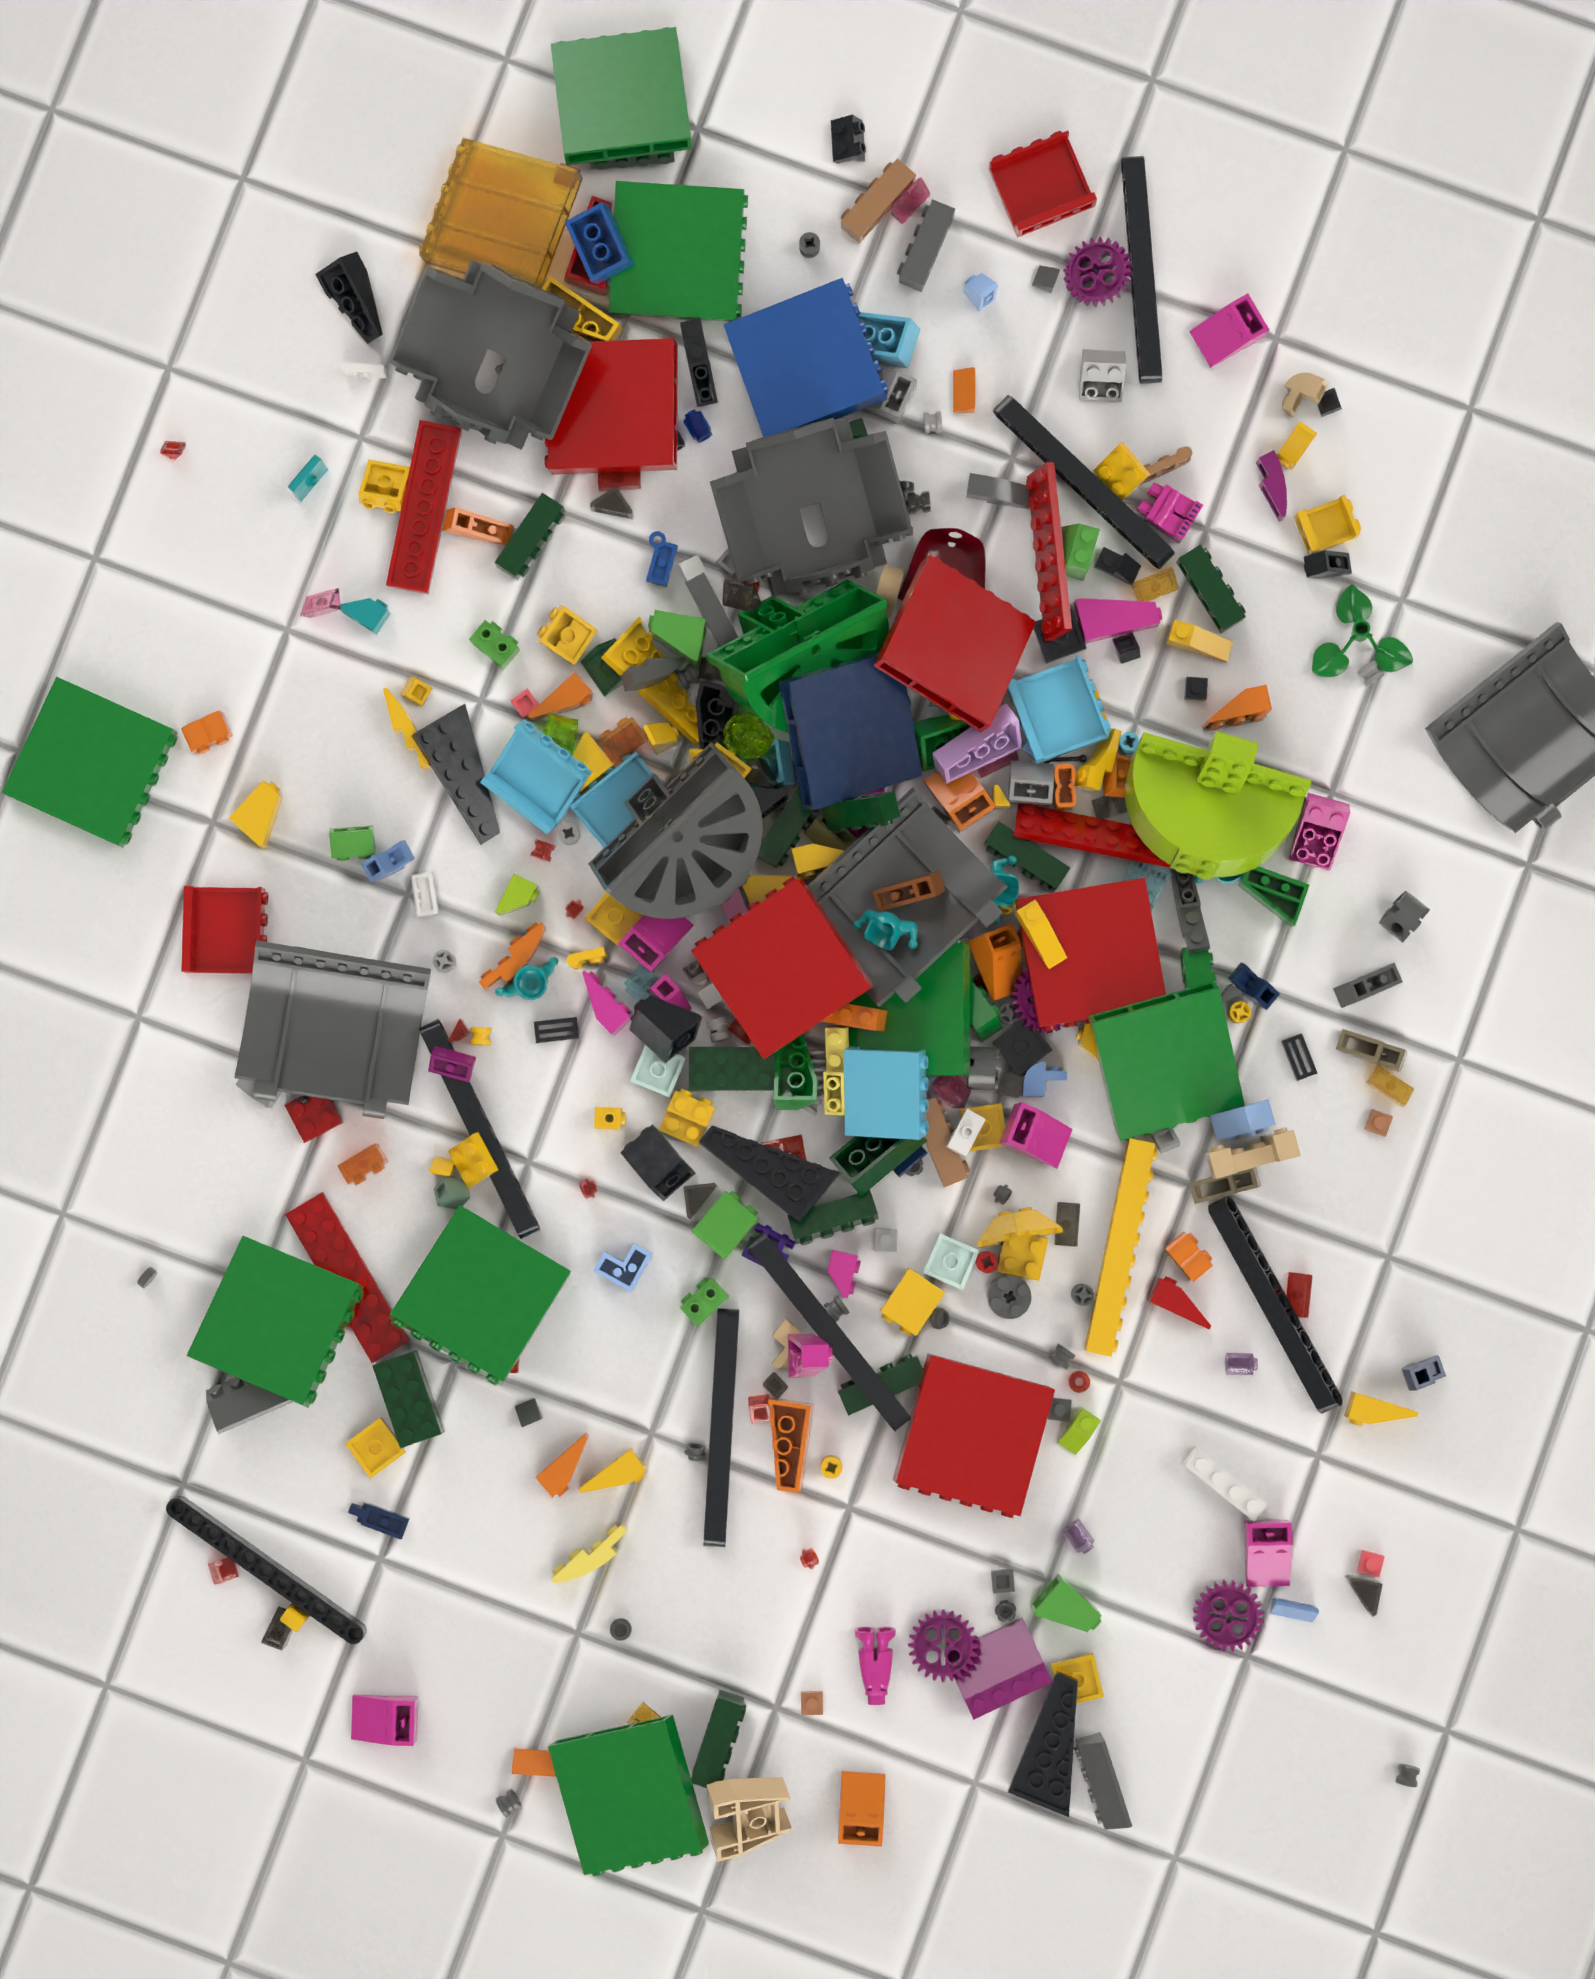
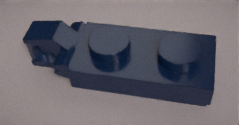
(380, 1519)

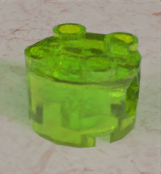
(562, 731)
(748, 736)

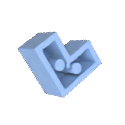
(1243, 1120)
(625, 1272)

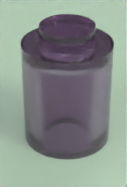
(1240, 1364)
(1078, 1536)

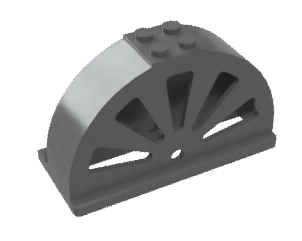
(686, 841)

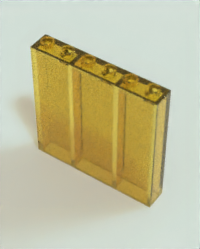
(500, 212)

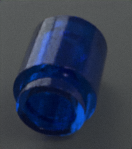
(697, 426)

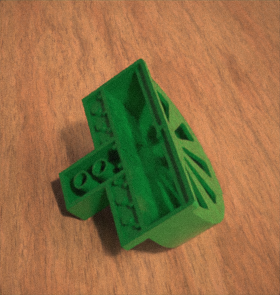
(793, 640)

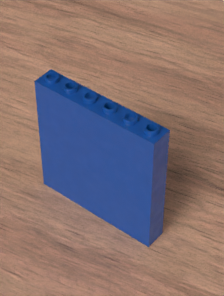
(806, 359)

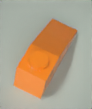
(477, 526)
(566, 697)
(560, 1471)

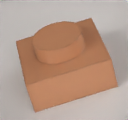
(1378, 1122)
(811, 1702)

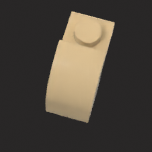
(1303, 386)
(890, 586)
(781, 1336)

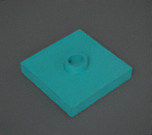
(308, 477)

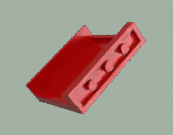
(1041, 183)
(222, 928)

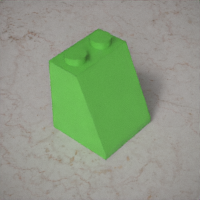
(1078, 548)
(679, 634)
(726, 1224)
(1066, 1606)

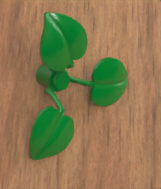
(1356, 608)

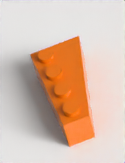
(790, 1441)

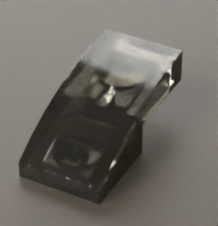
(1109, 806)

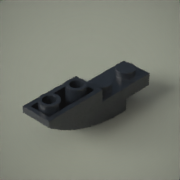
(698, 362)

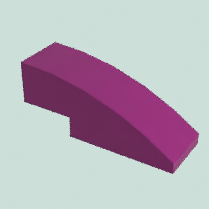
(1273, 484)

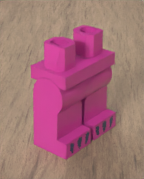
(1171, 511)

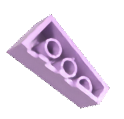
(976, 748)

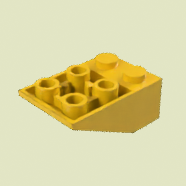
(813, 859)

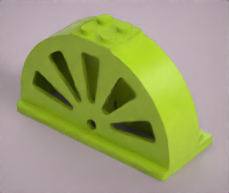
(1211, 806)

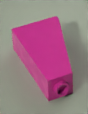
(1112, 618)

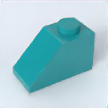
(367, 613)

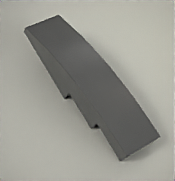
(711, 609)

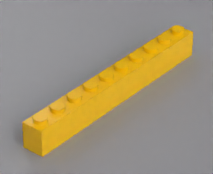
(1119, 1247)

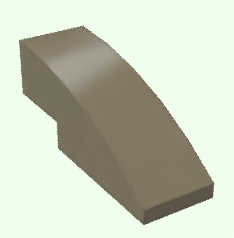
(1371, 1050)
(1211, 1188)

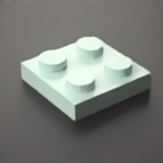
(656, 1074)
(951, 1261)

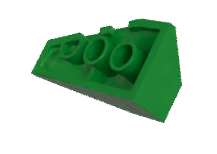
(935, 733)
(794, 1076)

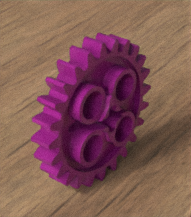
(1094, 254)
(1022, 1006)
(1224, 1635)
(923, 1646)

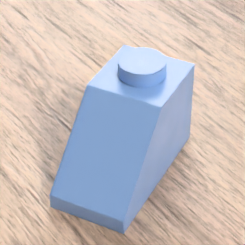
(980, 290)

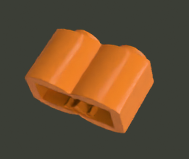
(207, 732)
(1065, 793)
(1188, 1256)

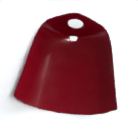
(965, 556)

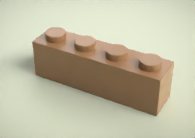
(878, 200)
(947, 1162)

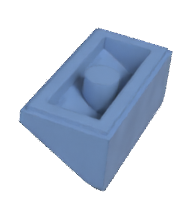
(1294, 1610)

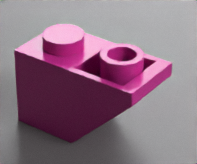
(669, 991)
(841, 1269)

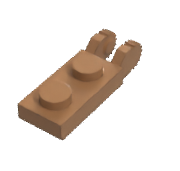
(1168, 463)

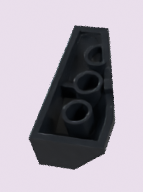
(349, 285)
(713, 712)

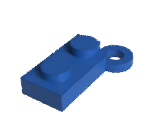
(662, 560)

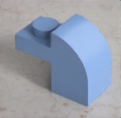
(388, 862)
(1035, 1077)

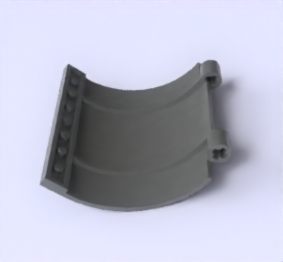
(1524, 733)
(894, 853)
(332, 1027)

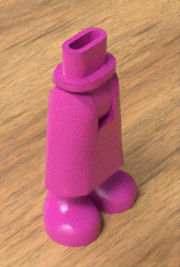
(875, 1662)

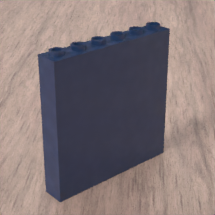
(849, 731)

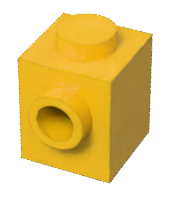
(609, 1118)

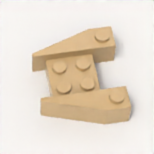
(1272, 1148)
(753, 1812)

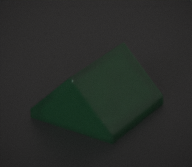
(600, 672)

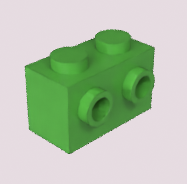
(495, 644)
(352, 842)
(703, 1301)

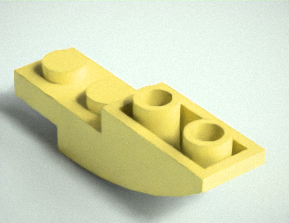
(836, 1041)
(584, 1562)

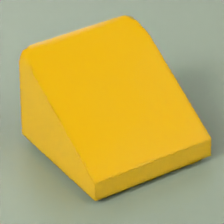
(416, 691)
(999, 798)
(442, 1166)
(294, 1617)

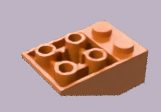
(1250, 705)
(961, 799)
(998, 960)
(861, 1808)

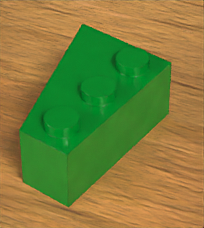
(1275, 892)
(1196, 968)
(982, 1014)

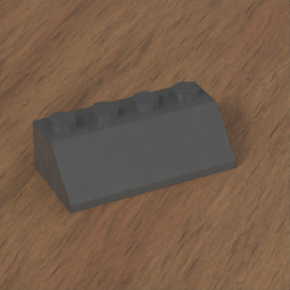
(240, 1402)
(1103, 1782)

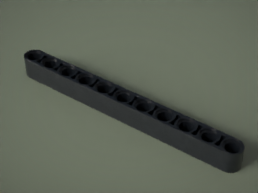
(1142, 268)
(1084, 482)
(477, 1121)
(1275, 1304)
(828, 1331)
(721, 1427)
(255, 1569)

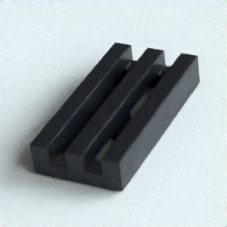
(554, 1030)
(1291, 1060)

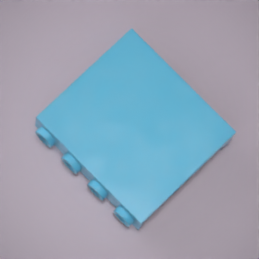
(1059, 710)
(536, 777)
(603, 804)
(885, 1093)

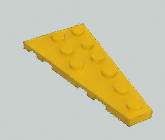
(666, 697)

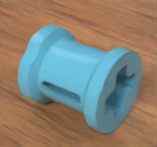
(1130, 737)

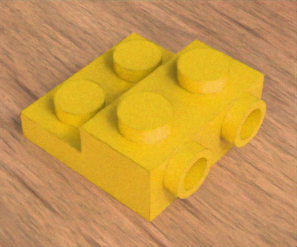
(383, 486)
(566, 634)
(687, 1117)

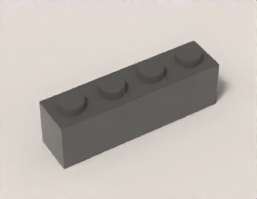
(926, 245)

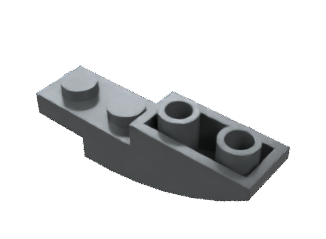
(1189, 911)

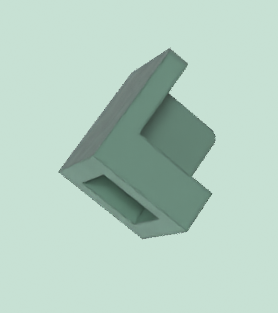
(451, 1192)

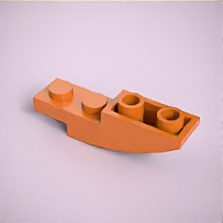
(522, 951)

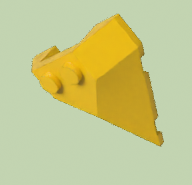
(1017, 1225)

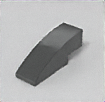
(997, 491)
(650, 672)

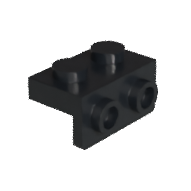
(848, 139)

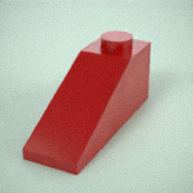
(1174, 1299)

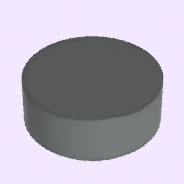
(147, 1277)

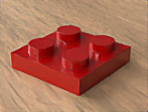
(313, 1117)

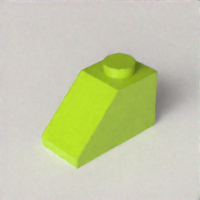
(517, 895)
(1079, 1430)

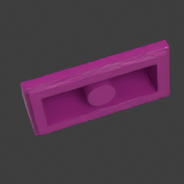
(451, 1064)

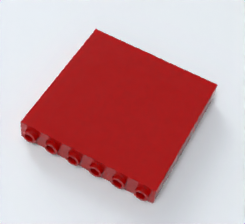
(620, 411)
(955, 643)
(1107, 948)
(781, 966)
(973, 1436)

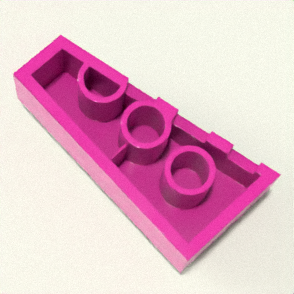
(807, 1355)

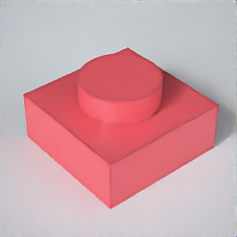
(524, 703)
(1370, 1563)

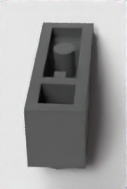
(1367, 985)

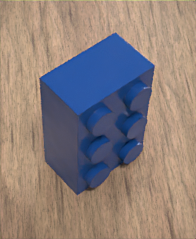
(599, 243)

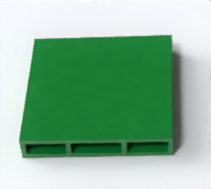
(621, 96)
(682, 249)
(90, 762)
(931, 1020)
(1167, 1061)
(479, 1296)
(276, 1321)
(629, 1796)

